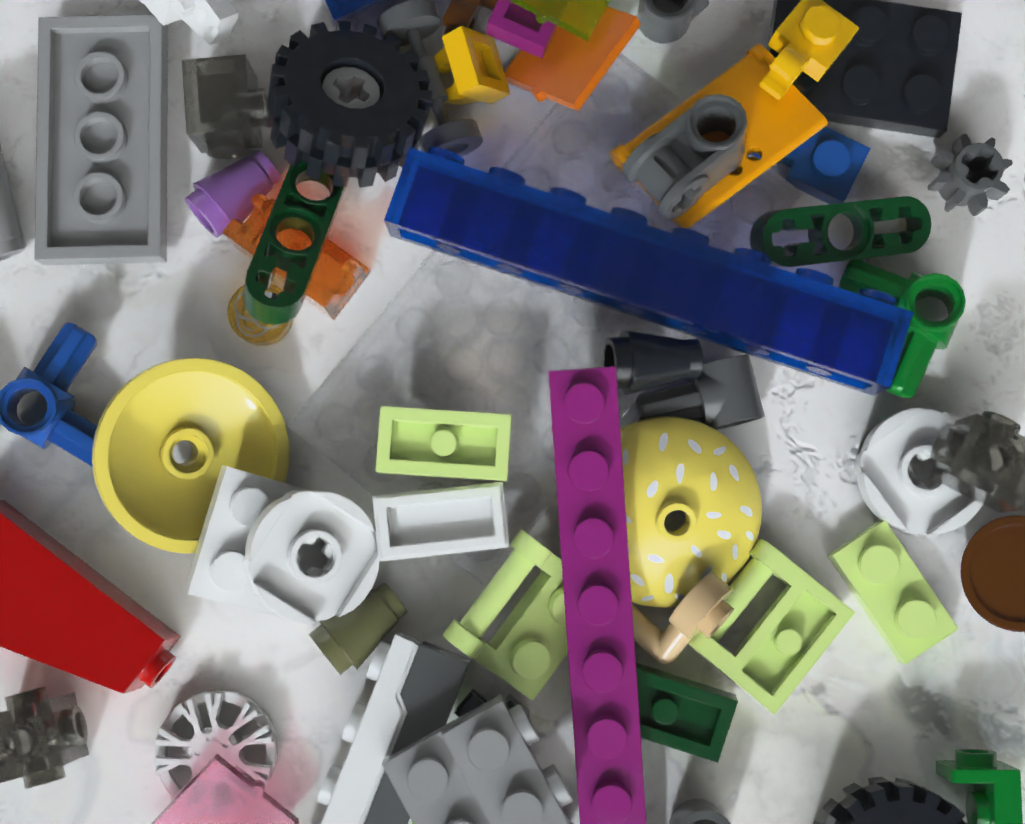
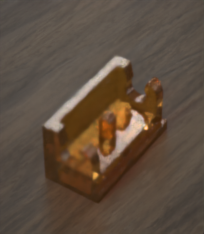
(336, 274)

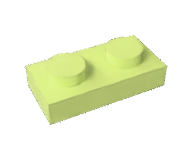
(443, 443)
(892, 592)

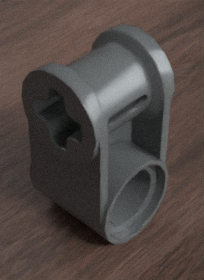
(683, 165)

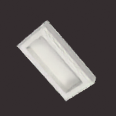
(440, 521)

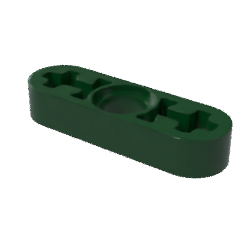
(864, 242)

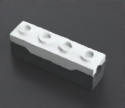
(409, 701)

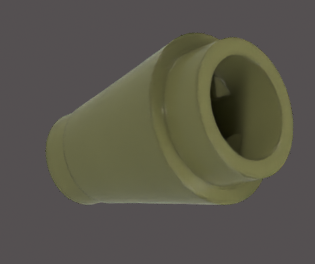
(356, 635)

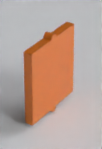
(572, 64)

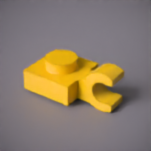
(808, 43)

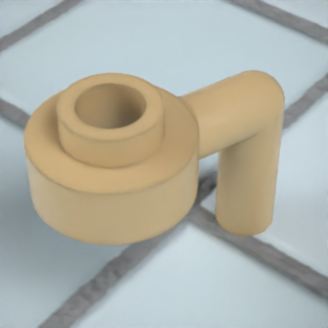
(701, 610)

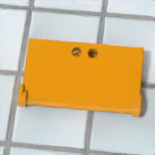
(772, 128)

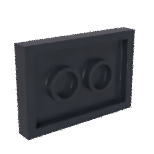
(891, 72)

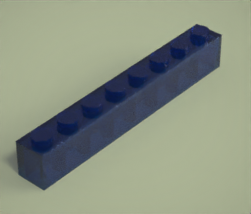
(648, 271)

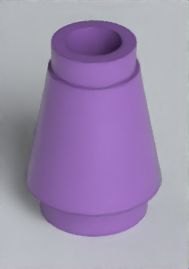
(229, 192)

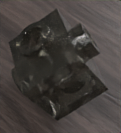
(40, 737)

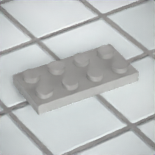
(101, 140)

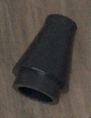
(651, 360)

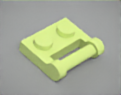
(533, 635)
(785, 638)

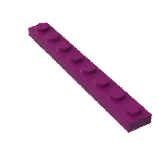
(597, 595)

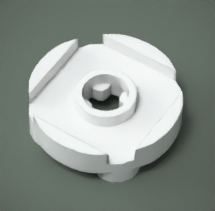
(885, 482)
(274, 564)

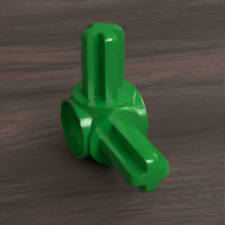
(922, 334)

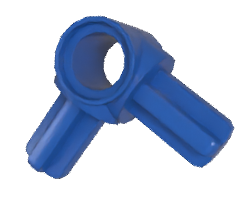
(52, 379)

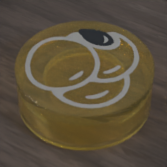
(250, 328)

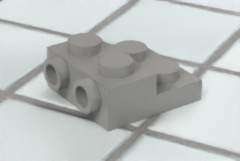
(479, 772)

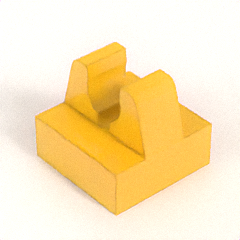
(474, 65)

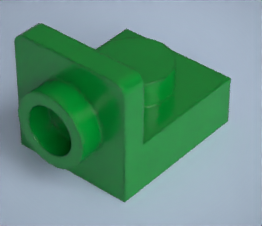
(996, 786)

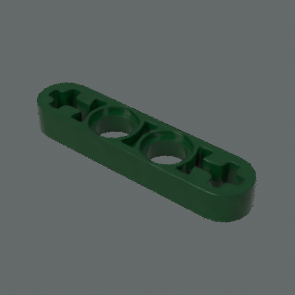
(290, 212)

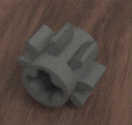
(985, 181)

